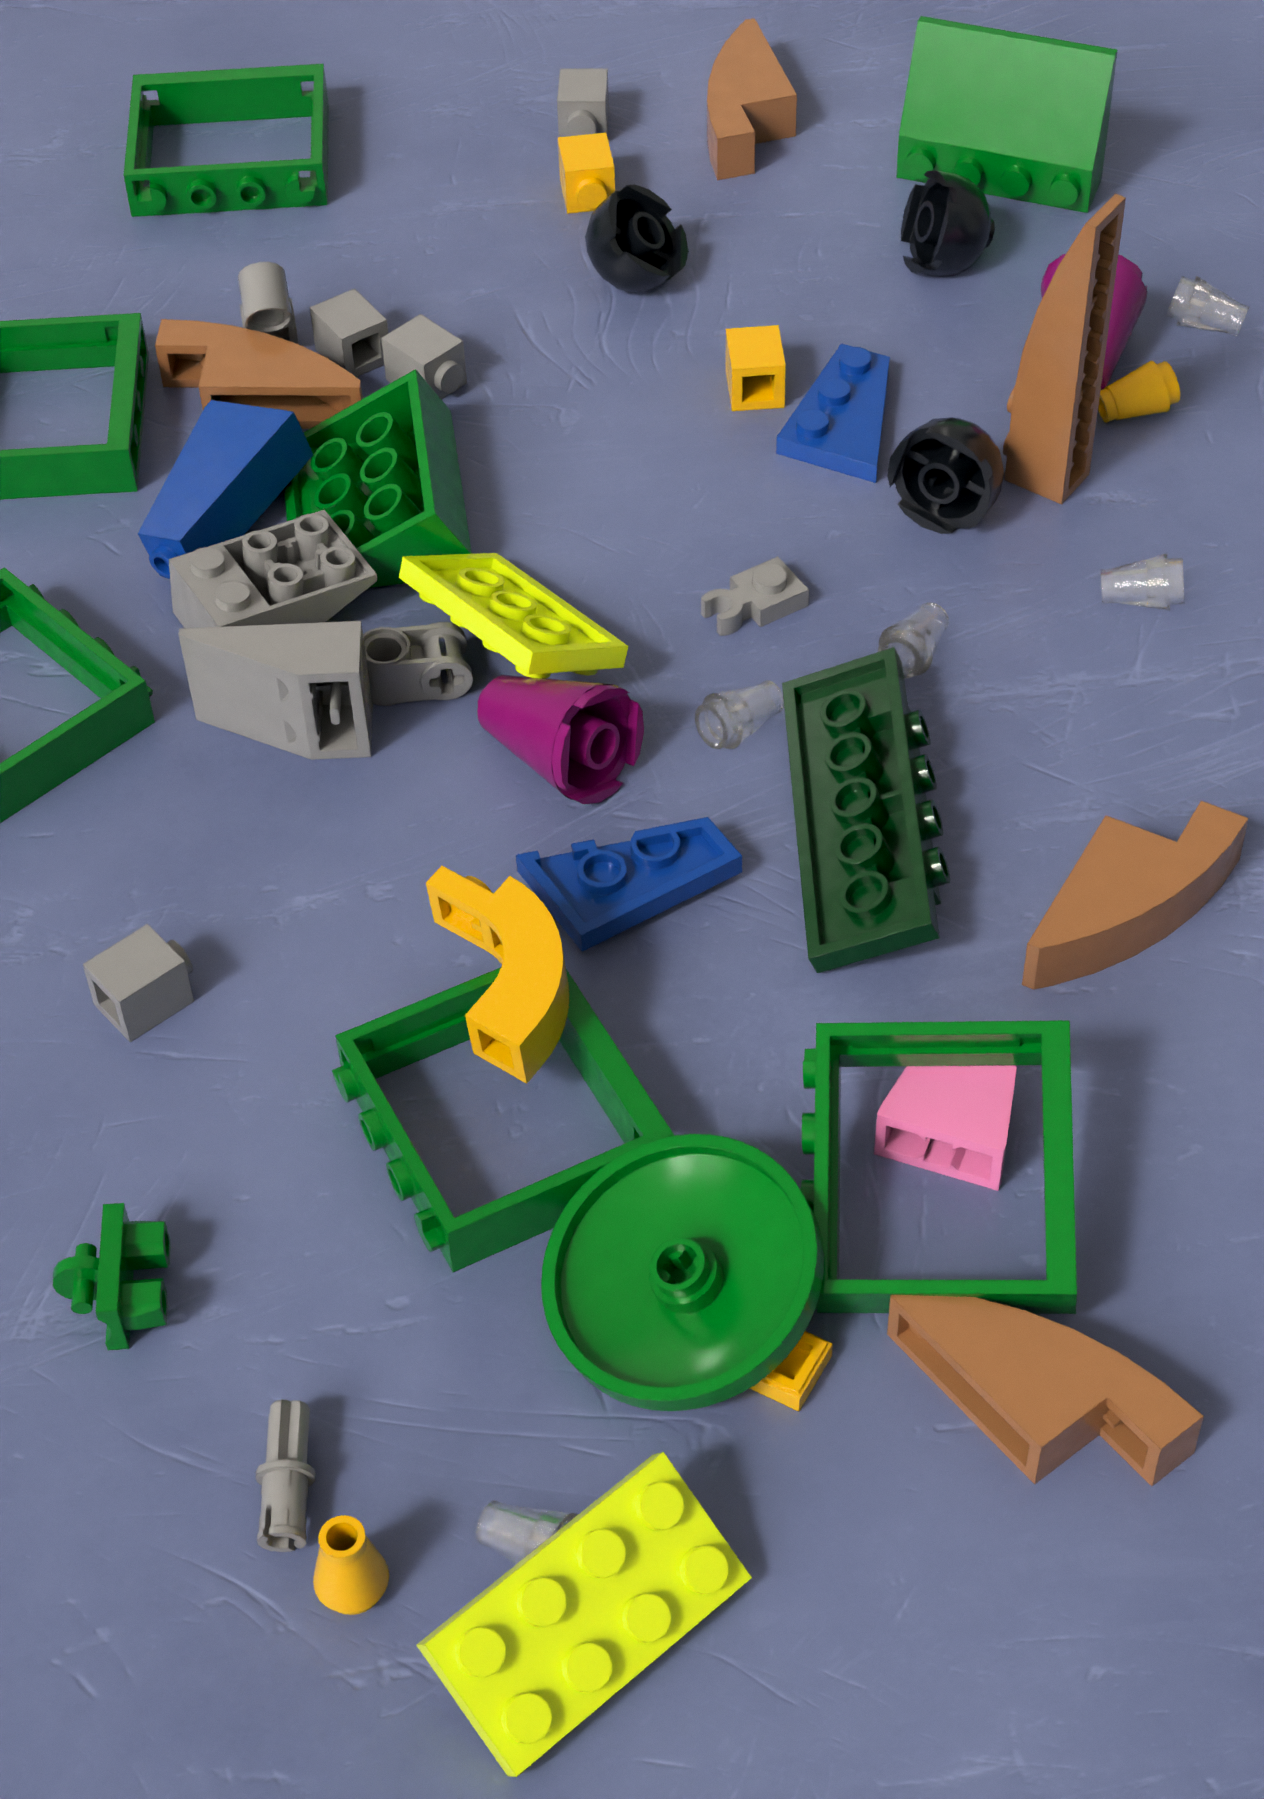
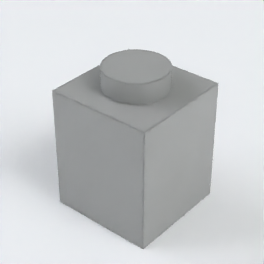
(583, 102)
(349, 332)
(429, 350)
(140, 981)

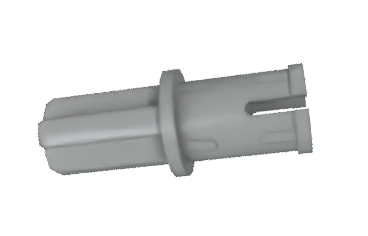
(285, 1478)

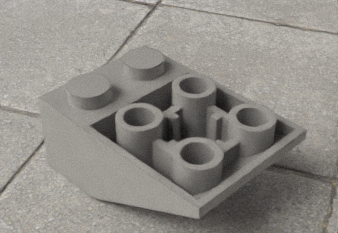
(270, 576)
(284, 685)

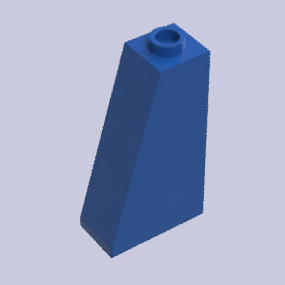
(223, 479)

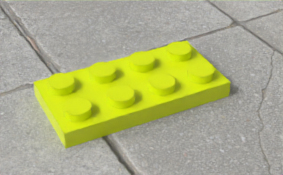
(513, 614)
(584, 1613)

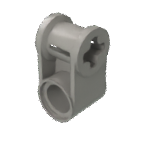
(267, 301)
(408, 663)

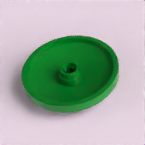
(682, 1272)

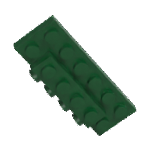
(863, 812)

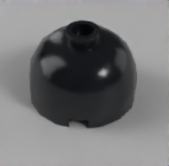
(946, 225)
(635, 240)
(946, 474)

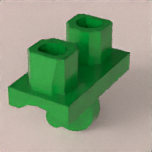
(109, 1280)

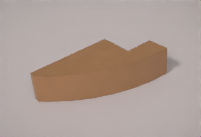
(746, 102)
(253, 370)
(1131, 894)
(1043, 1385)

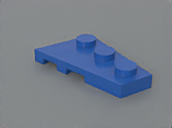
(841, 415)
(621, 884)

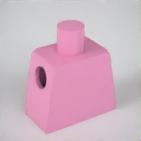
(949, 1121)

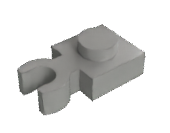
(757, 593)

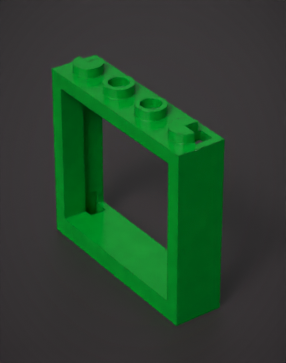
(226, 97)
(78, 344)
(90, 733)
(438, 1025)
(944, 1045)

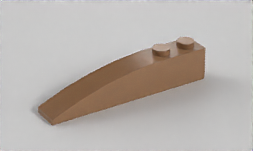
(1064, 363)

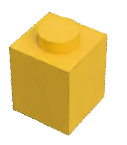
(585, 171)
(755, 368)

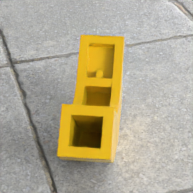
(528, 1002)

